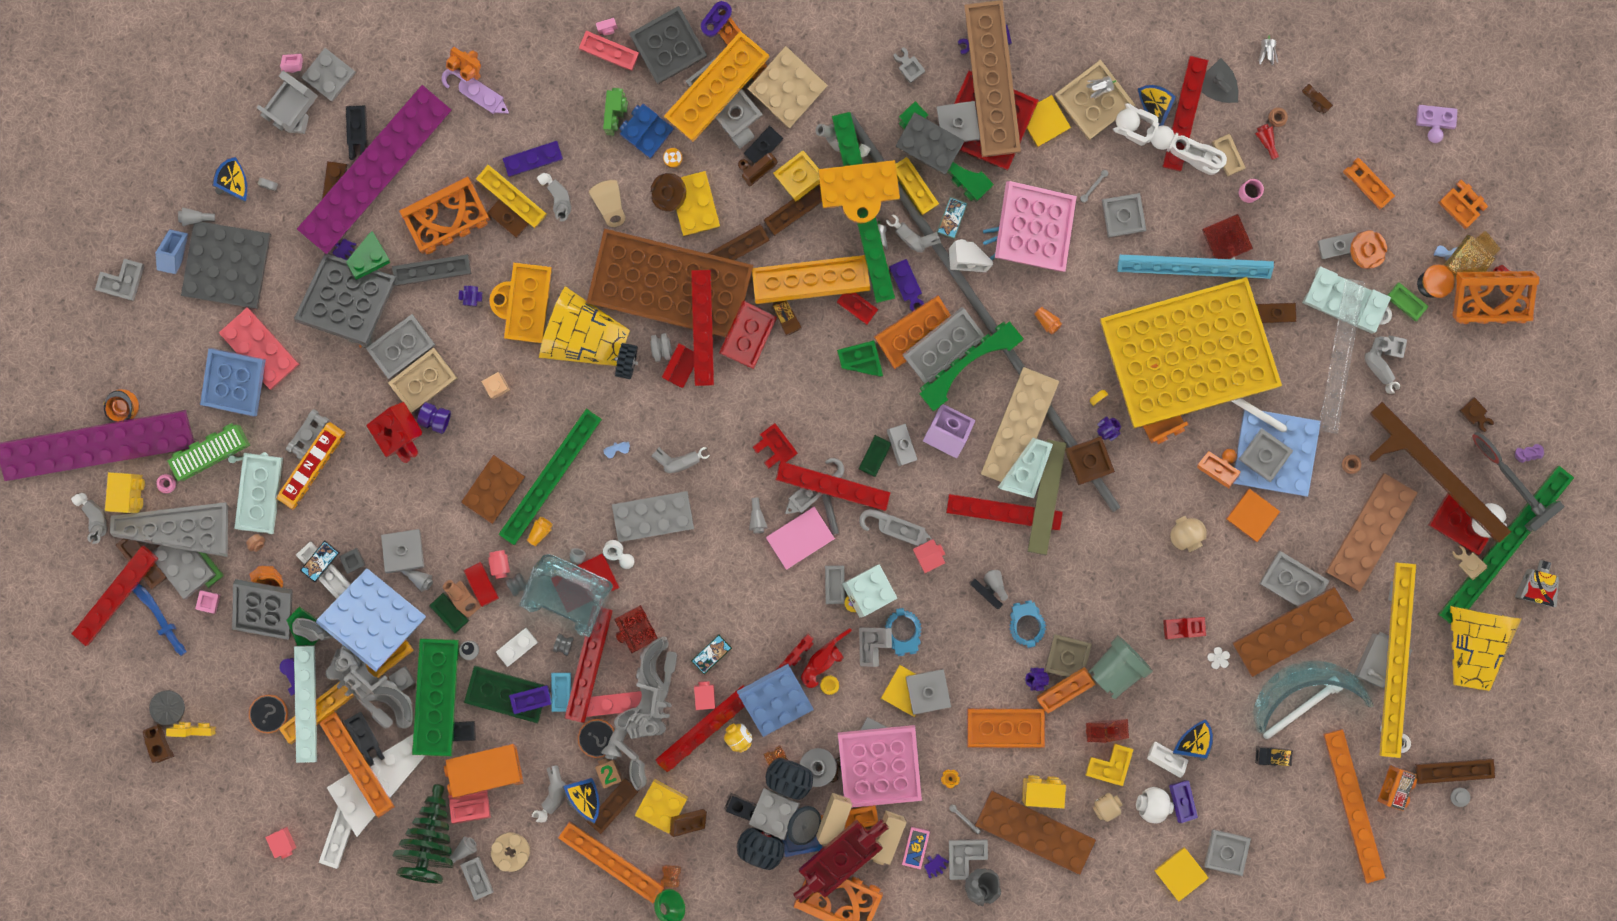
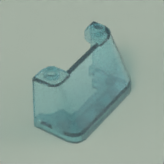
(567, 592)

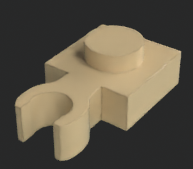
(1471, 564)

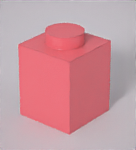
(929, 555)
(704, 695)
(281, 843)

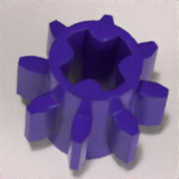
(470, 296)
(1109, 428)
(1037, 679)

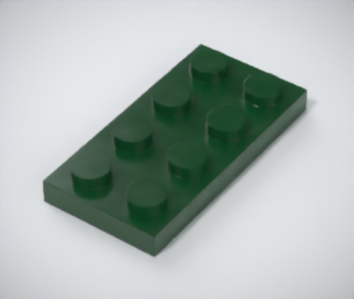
(492, 690)

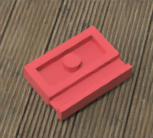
(469, 807)

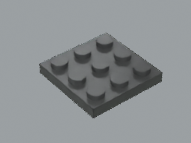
(668, 45)
(261, 609)

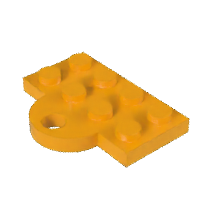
(859, 188)
(524, 302)

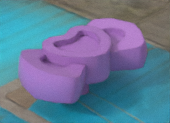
(1529, 453)

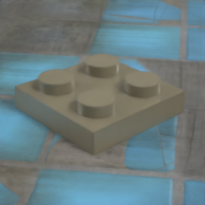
(1067, 655)

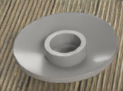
(817, 757)

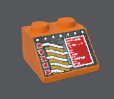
(1397, 788)

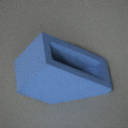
(171, 251)

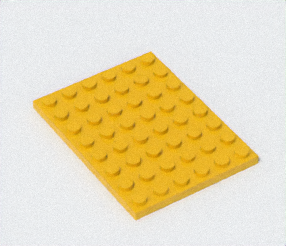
(1205, 350)

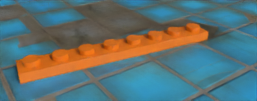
(1354, 806)

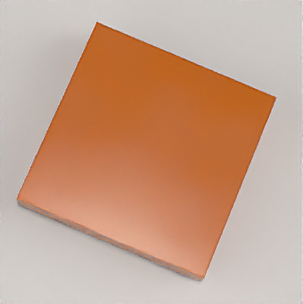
(1252, 515)

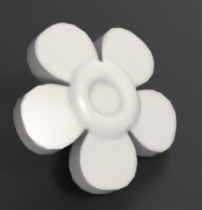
(1218, 658)

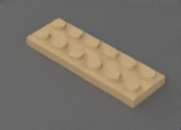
(1020, 422)

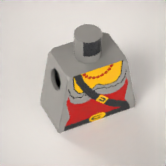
(1539, 586)

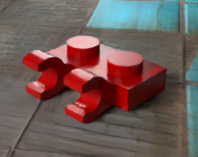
(777, 443)

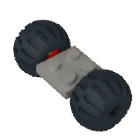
(773, 812)

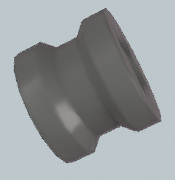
(516, 584)
(563, 644)

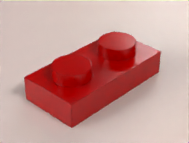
(857, 306)

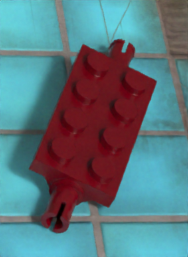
(840, 859)

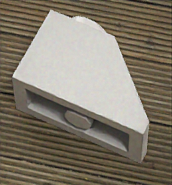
(968, 257)

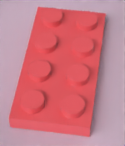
(252, 338)

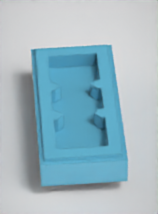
(560, 691)

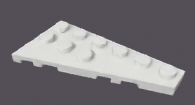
(390, 772)

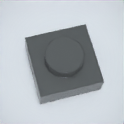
(352, 560)

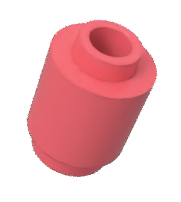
(499, 564)

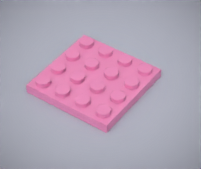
(1035, 226)
(880, 766)

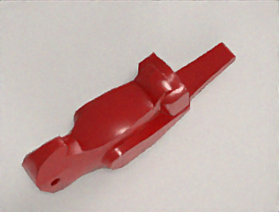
(822, 660)

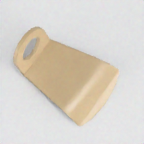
(608, 200)

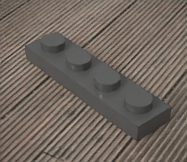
(432, 270)

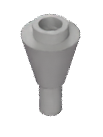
(190, 216)
(757, 520)
(421, 580)
(995, 581)
(466, 847)

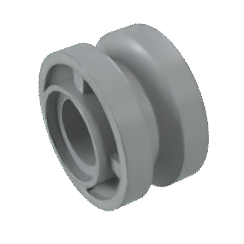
(660, 347)

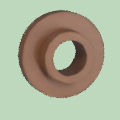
(1284, 117)
(1357, 464)
(255, 543)

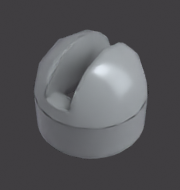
(577, 555)

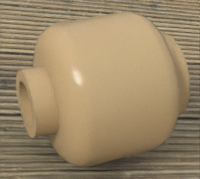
(1107, 807)

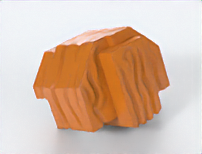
(267, 575)

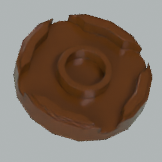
(668, 192)

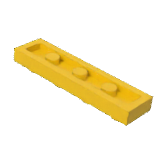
(511, 196)

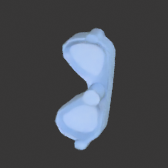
(1441, 251)
(622, 447)

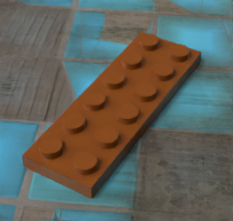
(1293, 631)
(1035, 832)

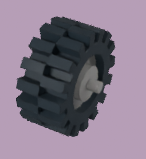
(626, 361)

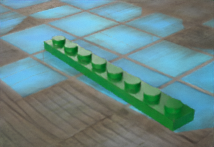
(550, 476)

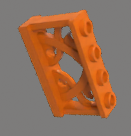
(442, 196)
(1475, 280)
(812, 906)

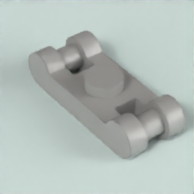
(307, 434)

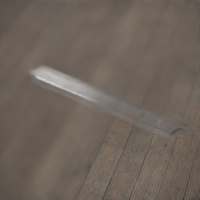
(1341, 356)

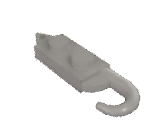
(804, 498)
(896, 527)

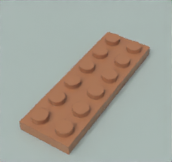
(1371, 532)

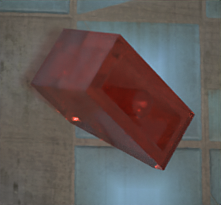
(1107, 730)

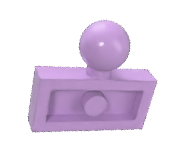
(1436, 118)

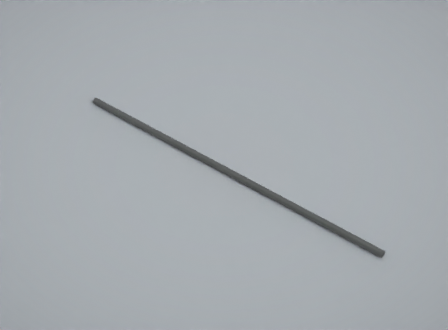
(977, 305)

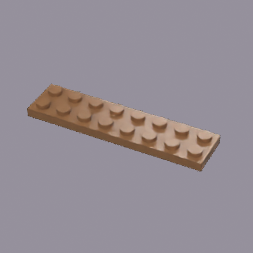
(992, 78)

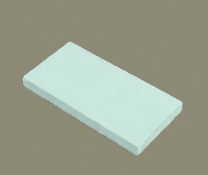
(258, 493)

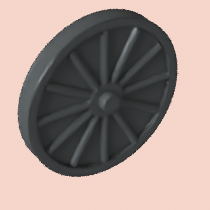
(167, 707)

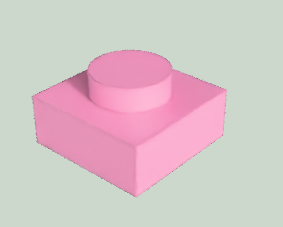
(607, 26)
(291, 63)
(207, 601)

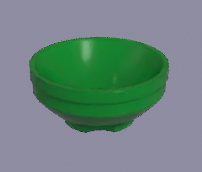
(674, 905)

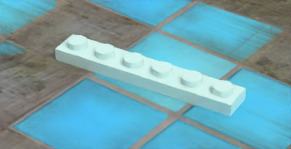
(305, 704)

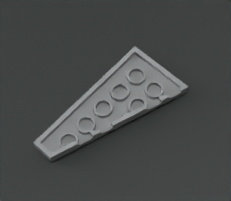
(189, 528)

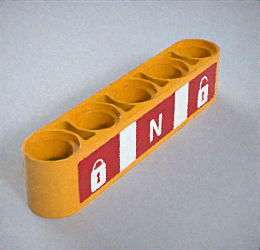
(310, 464)

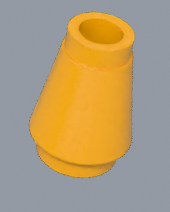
(539, 530)

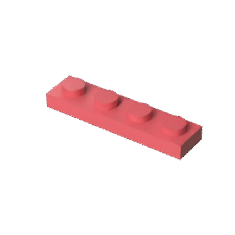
(613, 703)

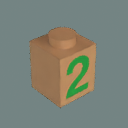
(608, 772)

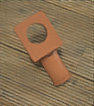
(461, 597)

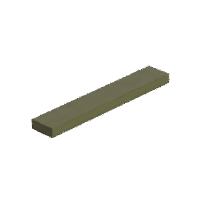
(1046, 500)

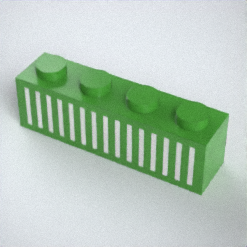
(209, 452)

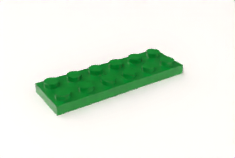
(435, 697)

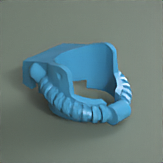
(1020, 610)
(911, 644)

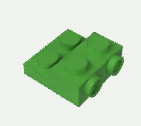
(615, 107)

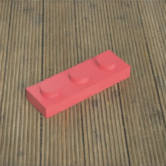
(609, 51)

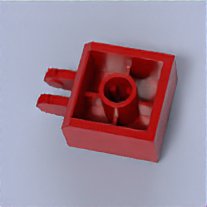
(396, 431)

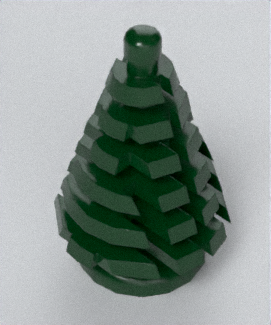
(424, 849)

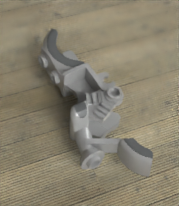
(355, 676)
(647, 716)

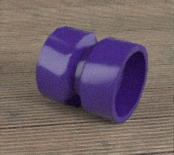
(435, 418)

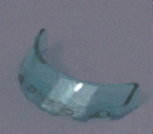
(1298, 677)

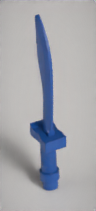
(167, 628)

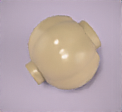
(1188, 534)

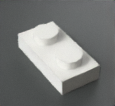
(516, 647)
(1166, 759)

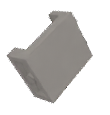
(288, 103)

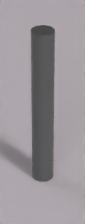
(830, 514)

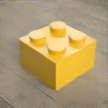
(124, 492)
(1043, 793)
(660, 805)

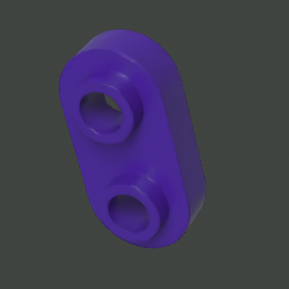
(715, 19)

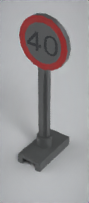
(1542, 514)

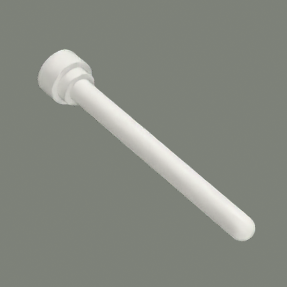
(1260, 414)
(1302, 709)

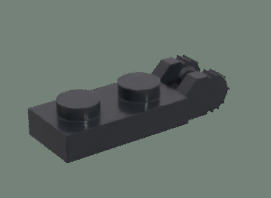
(356, 129)
(363, 736)

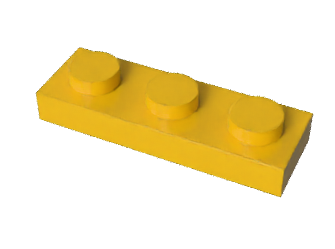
(915, 186)

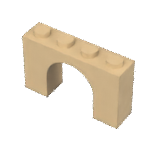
(835, 819)

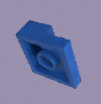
(645, 130)

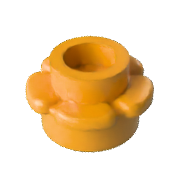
(950, 783)

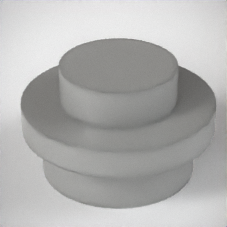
(1460, 797)

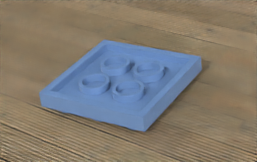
(232, 382)
(775, 700)

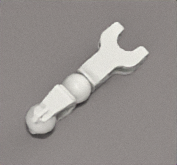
(1163, 138)

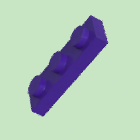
(532, 158)

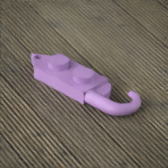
(478, 93)

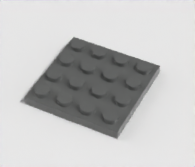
(226, 264)
(341, 303)

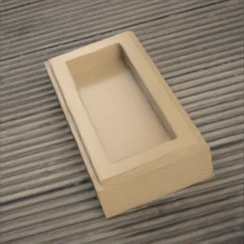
(1234, 162)

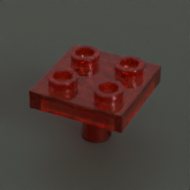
(1227, 238)
(635, 629)

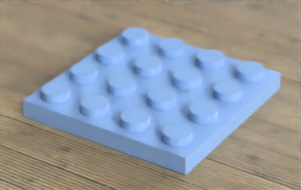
(1297, 470)
(371, 619)

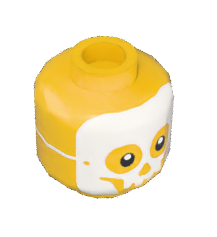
(738, 737)

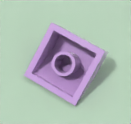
(949, 431)

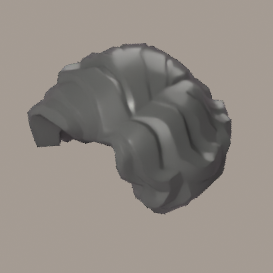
(983, 886)

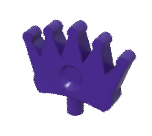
(343, 248)
(935, 864)

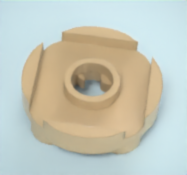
(514, 841)

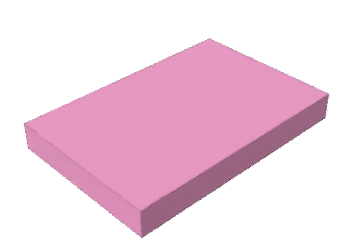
(800, 538)

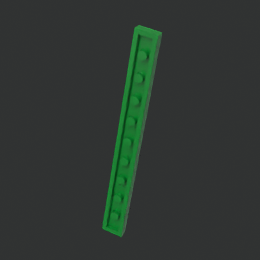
(868, 231)
(1503, 550)

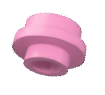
(160, 483)

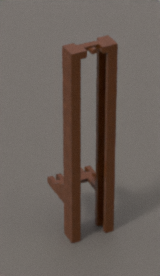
(1404, 438)

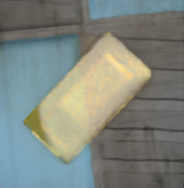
(1488, 243)

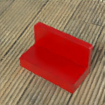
(679, 366)

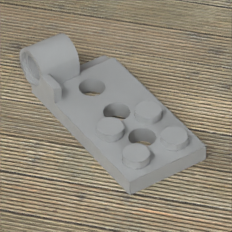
(735, 127)

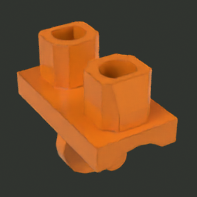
(466, 62)

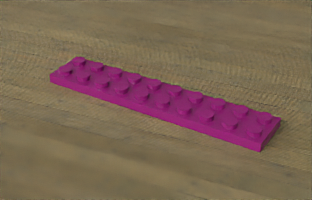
(374, 169)
(95, 445)

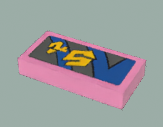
(915, 847)

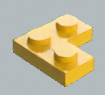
(185, 729)
(1115, 769)

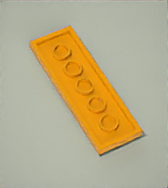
(716, 86)
(810, 279)

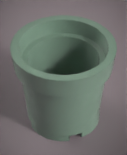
(1119, 668)

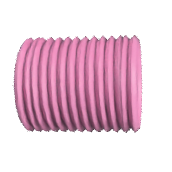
(1260, 189)

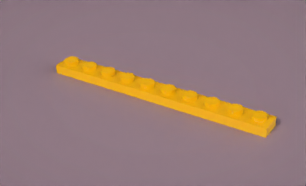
(1397, 660)

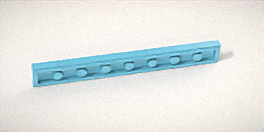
(1195, 266)

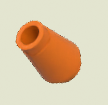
(1048, 320)

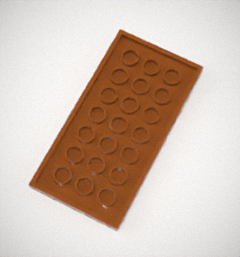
(656, 281)

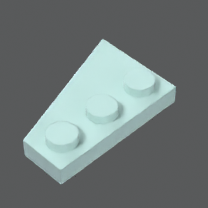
(1028, 469)

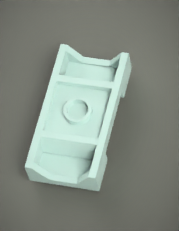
(1327, 295)

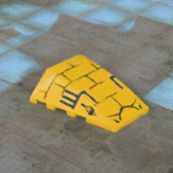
(581, 332)
(1479, 646)

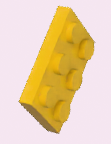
(698, 209)

